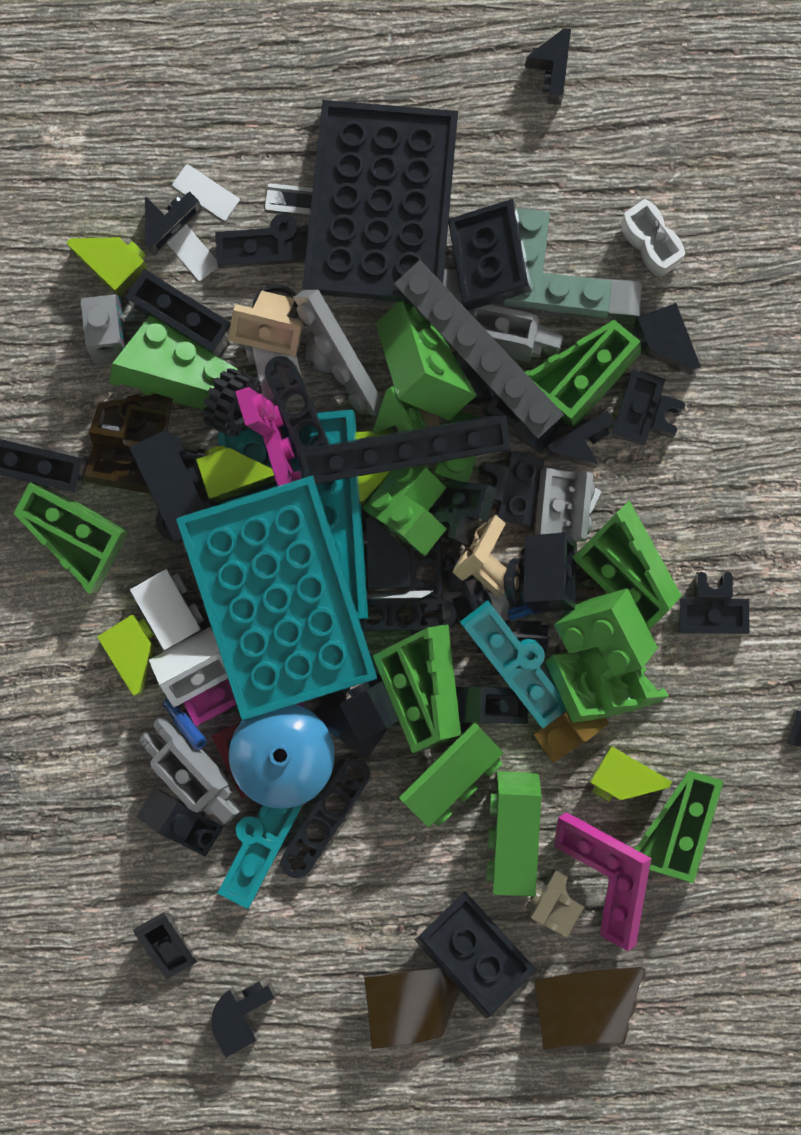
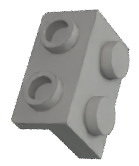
(564, 503)

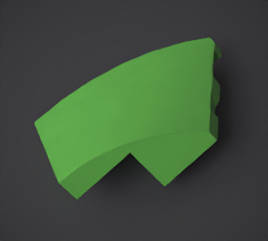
(592, 690)

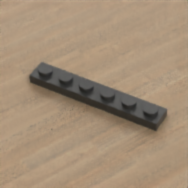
(478, 349)

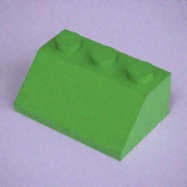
(452, 776)

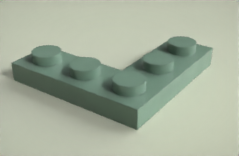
(551, 290)

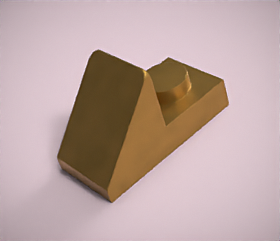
(564, 736)

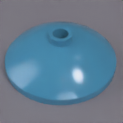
(307, 761)

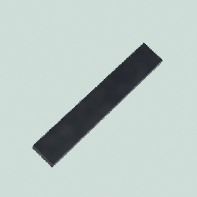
(405, 449)

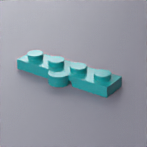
(516, 663)
(261, 842)

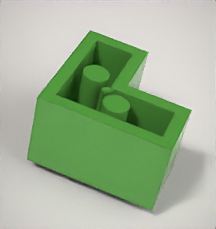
(403, 507)
(613, 626)

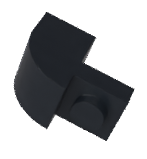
(230, 1018)

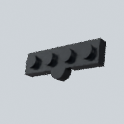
(264, 246)

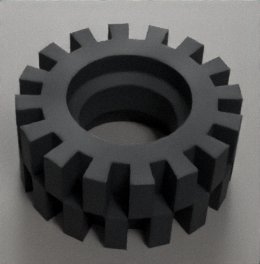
(222, 405)

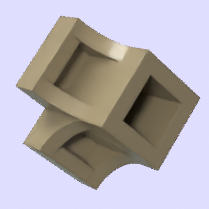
(553, 905)

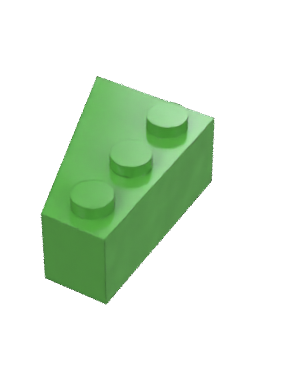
(422, 363)
(168, 365)
(586, 370)
(73, 533)
(626, 558)
(422, 687)
(683, 827)
(515, 834)

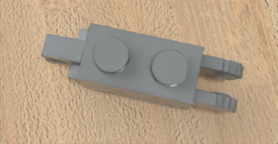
(517, 332)
(189, 772)

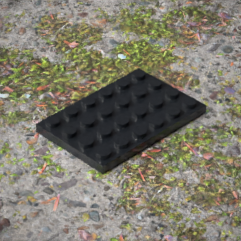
(378, 198)

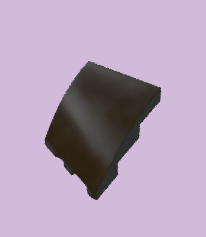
(115, 429)
(408, 1006)
(587, 1008)

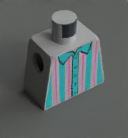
(103, 327)

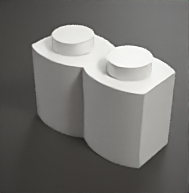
(647, 232)

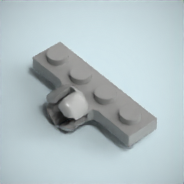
(334, 354)

